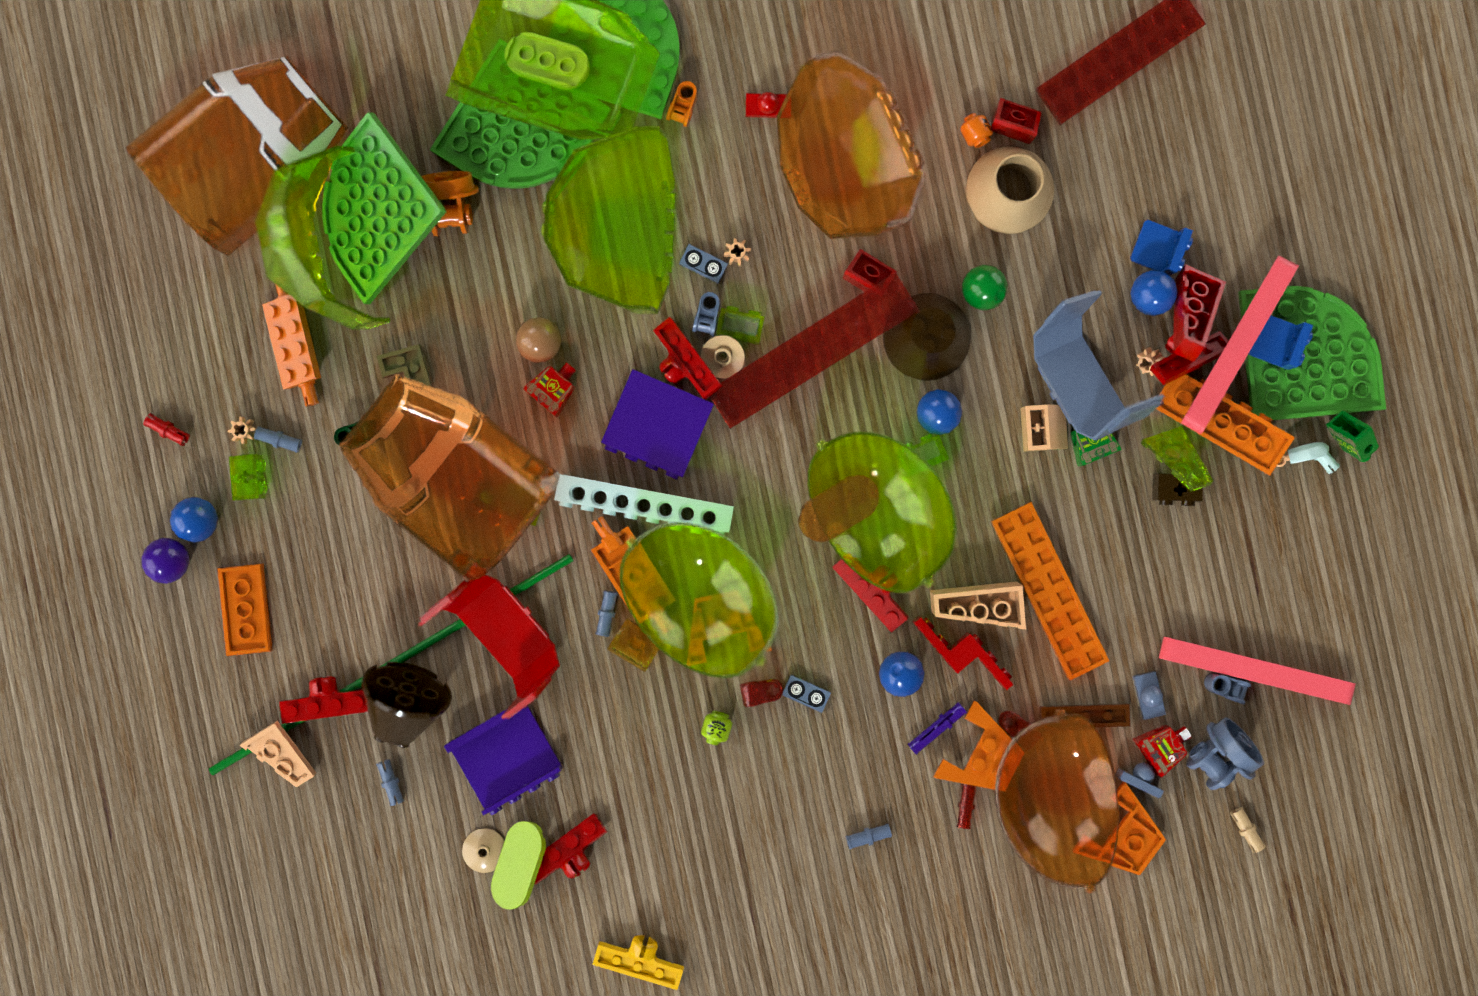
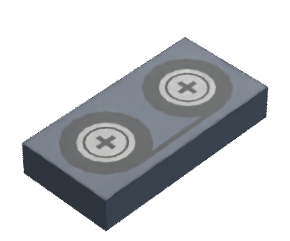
(703, 263)
(806, 693)

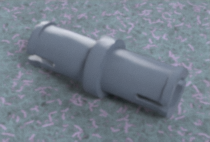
(277, 439)
(606, 613)
(390, 782)
(868, 836)

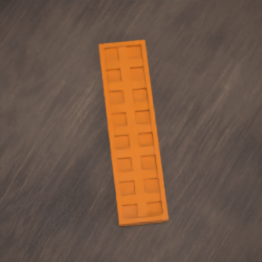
(1050, 591)

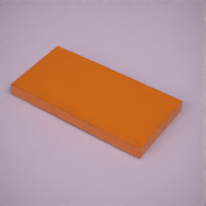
(244, 609)

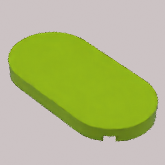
(547, 60)
(518, 865)

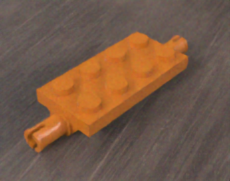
(292, 345)
(611, 550)

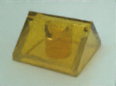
(633, 645)

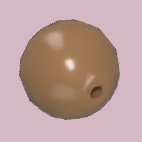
(538, 339)

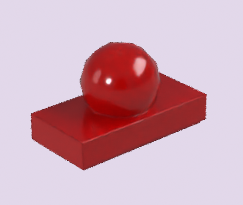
(764, 105)

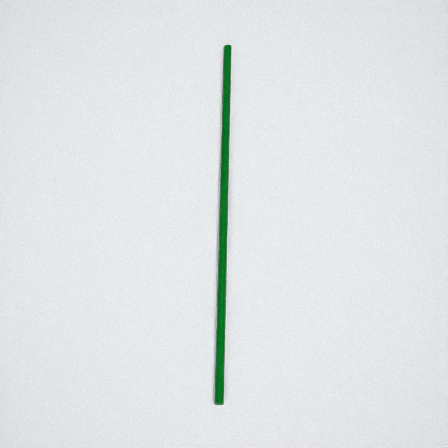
(410, 653)

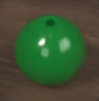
(984, 287)

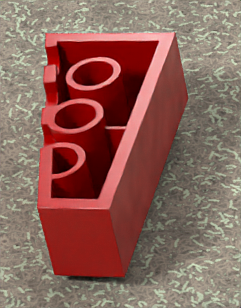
(1194, 310)

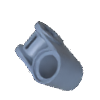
(706, 315)
(1230, 687)

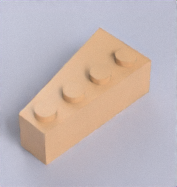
(988, 603)

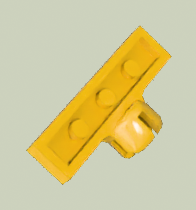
(639, 962)

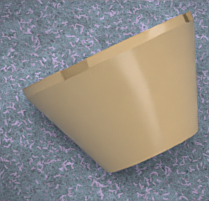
(996, 210)

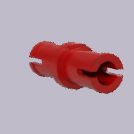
(166, 429)

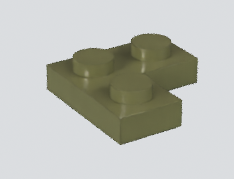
(406, 361)

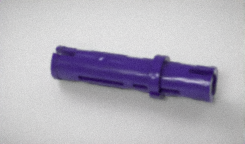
(937, 728)

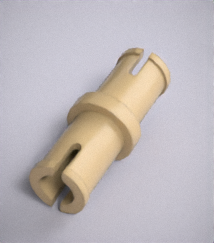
(1247, 829)

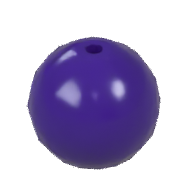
(165, 560)

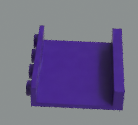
(657, 424)
(505, 758)

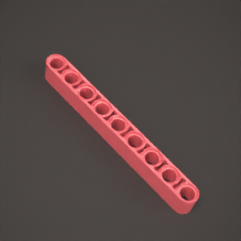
(1239, 344)
(1257, 670)

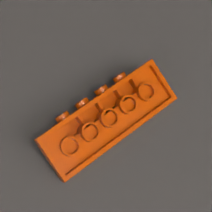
(1231, 425)

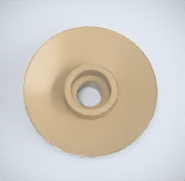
(723, 366)
(488, 840)

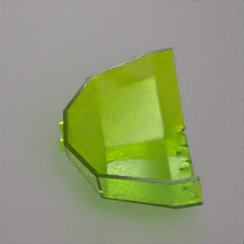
(612, 219)
(287, 239)

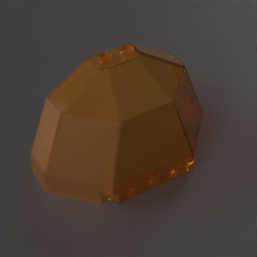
(848, 149)

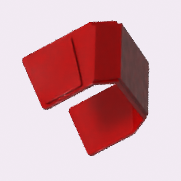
(506, 632)

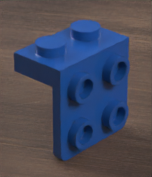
(1161, 247)
(1282, 343)

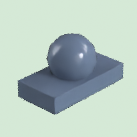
(1149, 695)
(1142, 777)

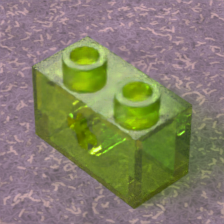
(244, 466)

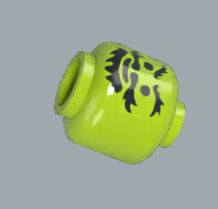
(716, 727)

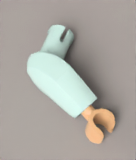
(1311, 451)

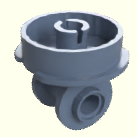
(1230, 742)

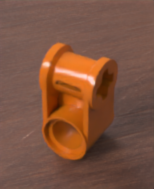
(682, 108)

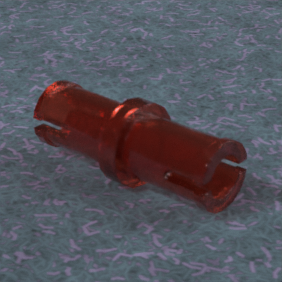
(966, 806)

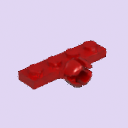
(684, 360)
(1177, 366)
(875, 598)
(322, 702)
(569, 850)

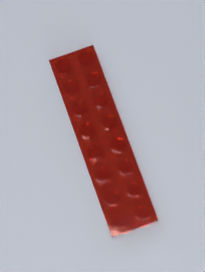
(1119, 58)

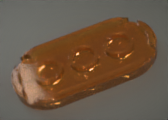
(838, 508)

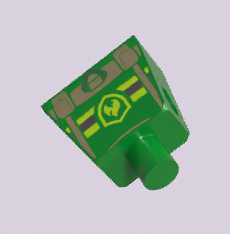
(1358, 440)
(1090, 450)

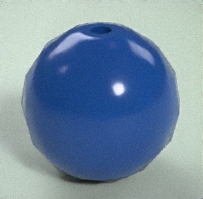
(1153, 293)
(939, 412)
(193, 519)
(901, 674)

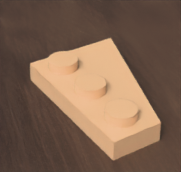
(280, 752)

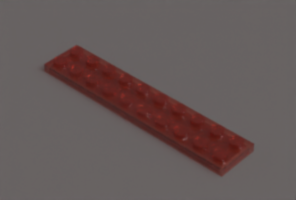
(814, 350)

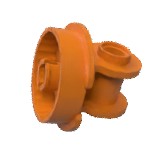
(453, 186)

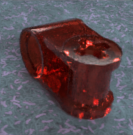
(756, 692)
(1018, 725)

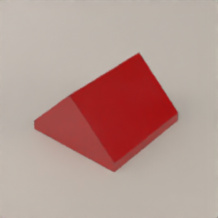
(1016, 121)
(866, 271)

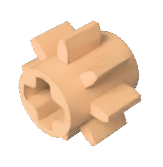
(741, 246)
(1148, 358)
(237, 432)

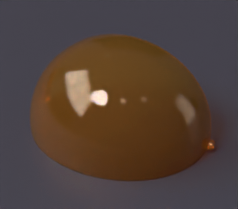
(1060, 801)

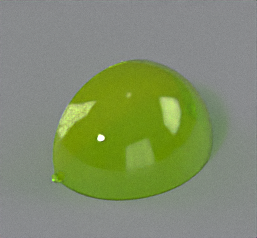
(914, 520)
(699, 598)

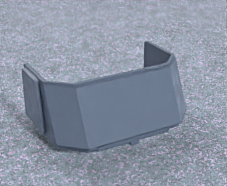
(1076, 376)

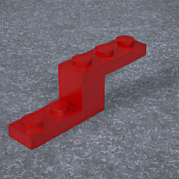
(963, 652)

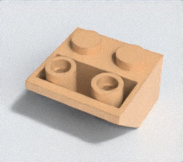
(1043, 428)

